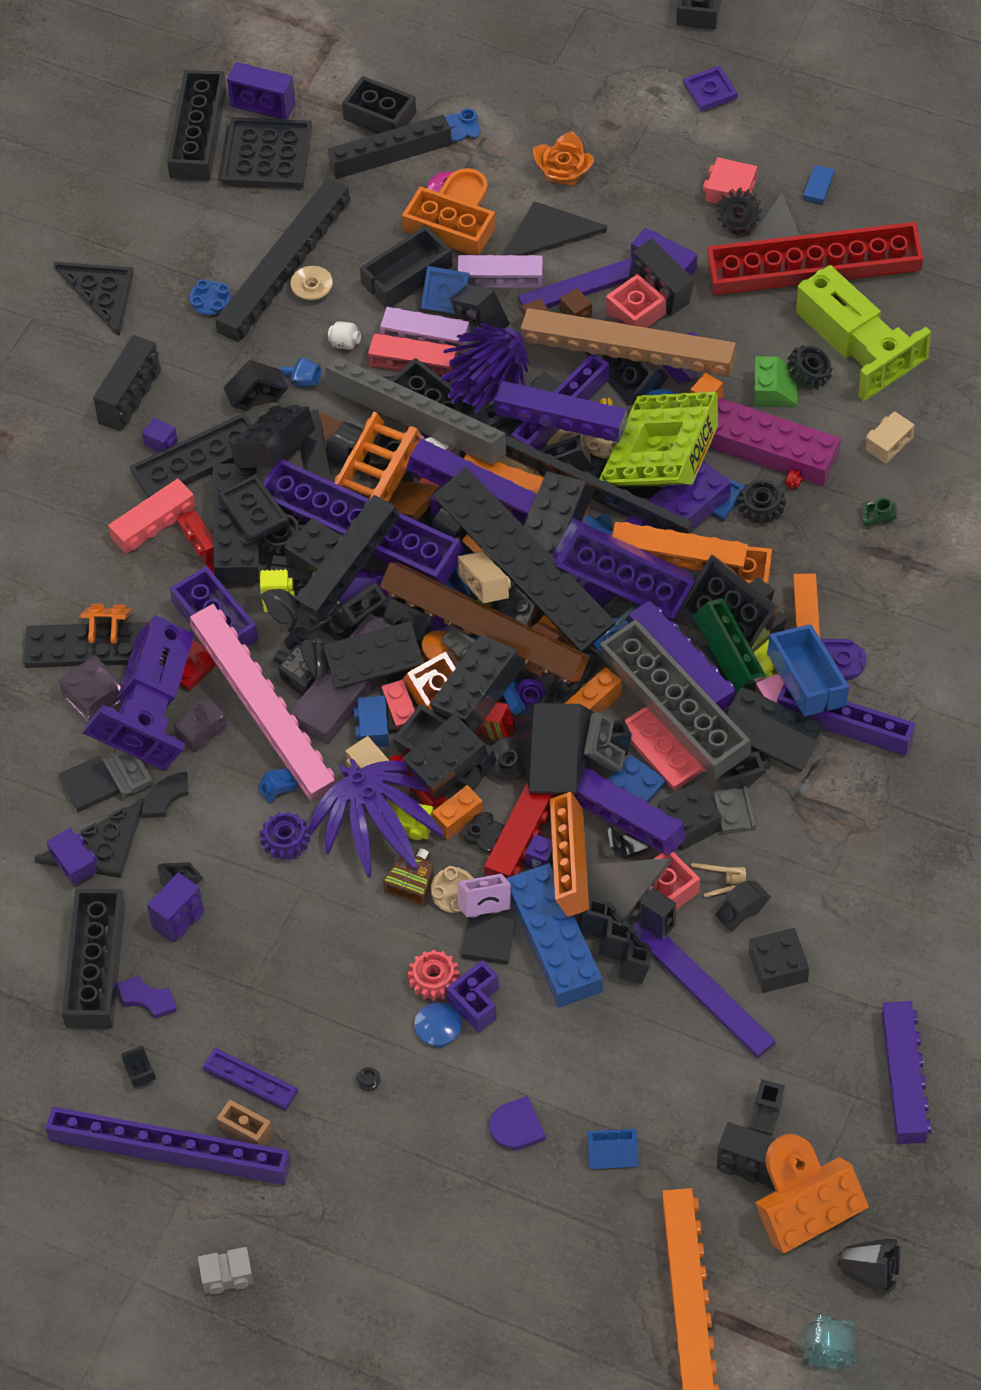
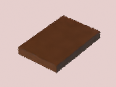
(412, 498)

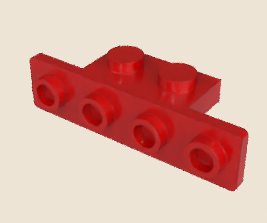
(199, 537)

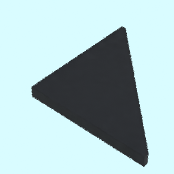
(548, 229)
(101, 287)
(108, 840)

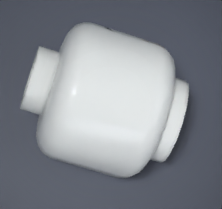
(344, 335)

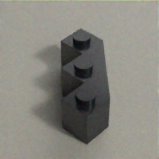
(617, 939)

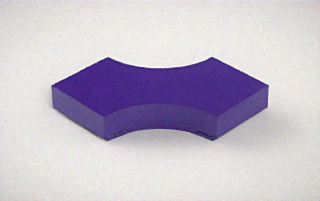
(137, 993)

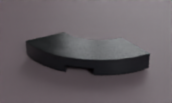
(164, 794)

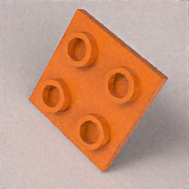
(118, 612)

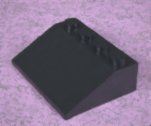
(748, 606)

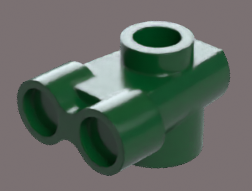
(881, 511)

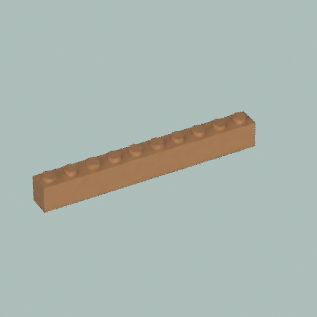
(629, 342)

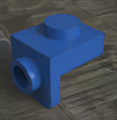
(277, 782)

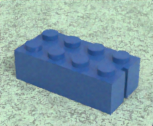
(807, 670)

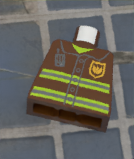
(411, 884)

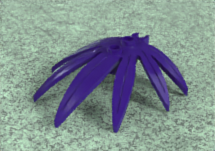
(366, 789)

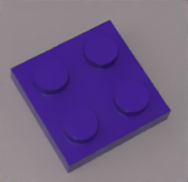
(710, 88)

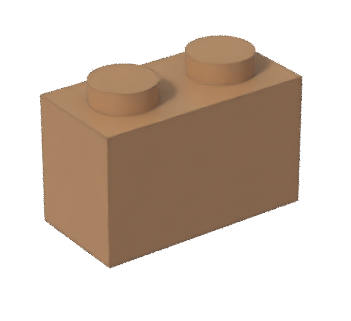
(244, 1124)

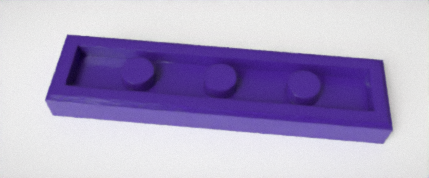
(250, 1079)

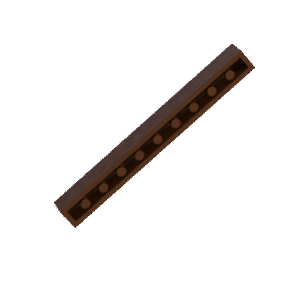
(481, 619)

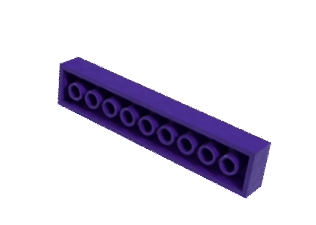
(691, 501)
(335, 507)

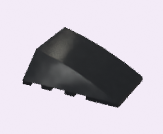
(553, 746)

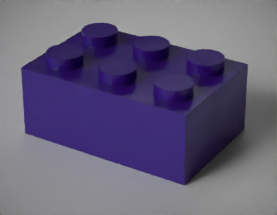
(261, 91)

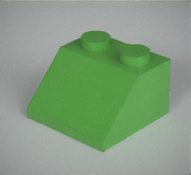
(773, 383)

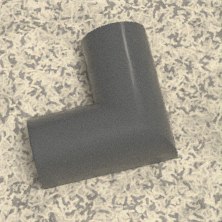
(599, 746)

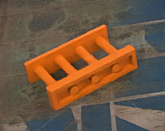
(397, 467)

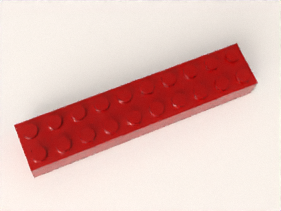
(798, 258)

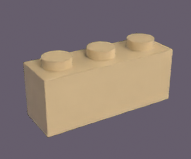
(483, 577)
(367, 753)

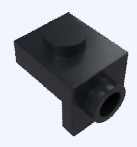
(138, 1066)

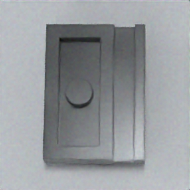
(128, 773)
(735, 810)

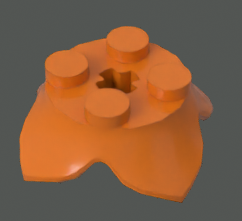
(564, 161)

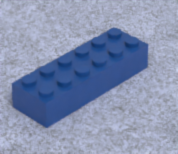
(554, 937)

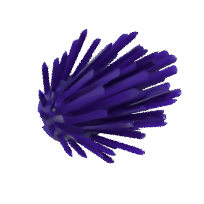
(487, 365)

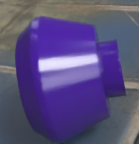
(531, 691)

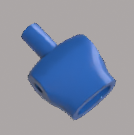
(304, 373)

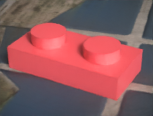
(398, 702)

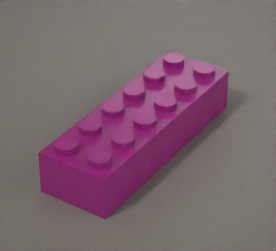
(775, 442)

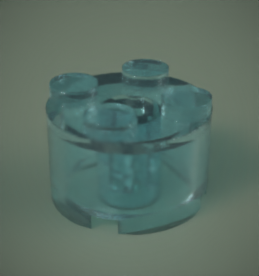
(830, 1343)

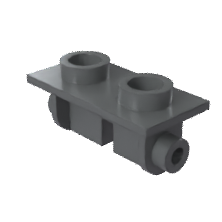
(458, 642)

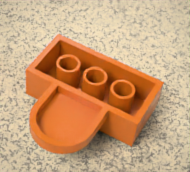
(454, 212)
(806, 1195)

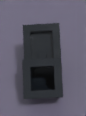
(767, 1107)

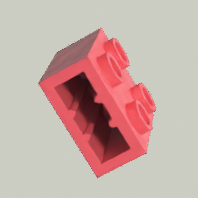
(728, 175)

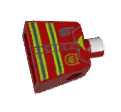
(497, 724)

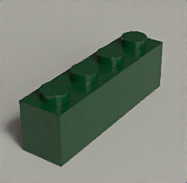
(728, 644)

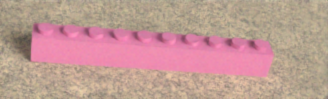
(262, 702)

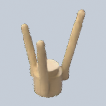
(733, 876)

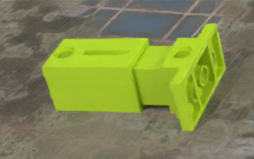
(855, 330)

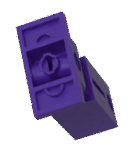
(145, 694)

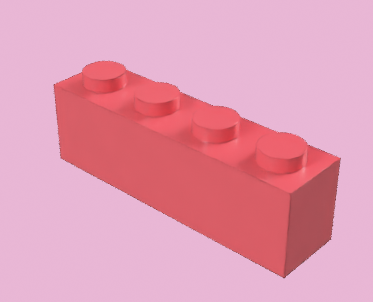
(397, 352)
(151, 516)

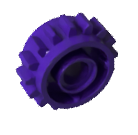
(282, 825)

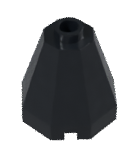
(872, 1263)

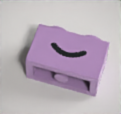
(484, 895)

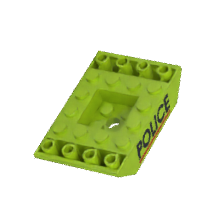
(663, 440)

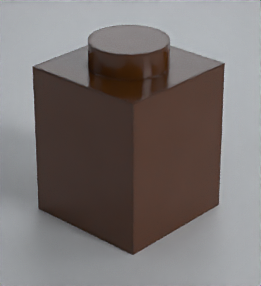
(575, 304)

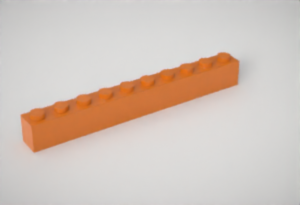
(688, 1291)

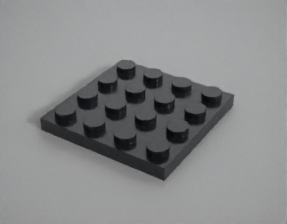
(267, 152)

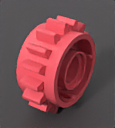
(429, 964)

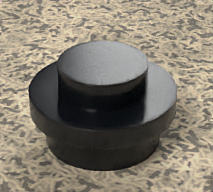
(368, 1079)

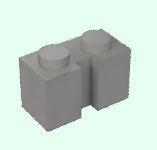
(225, 1270)

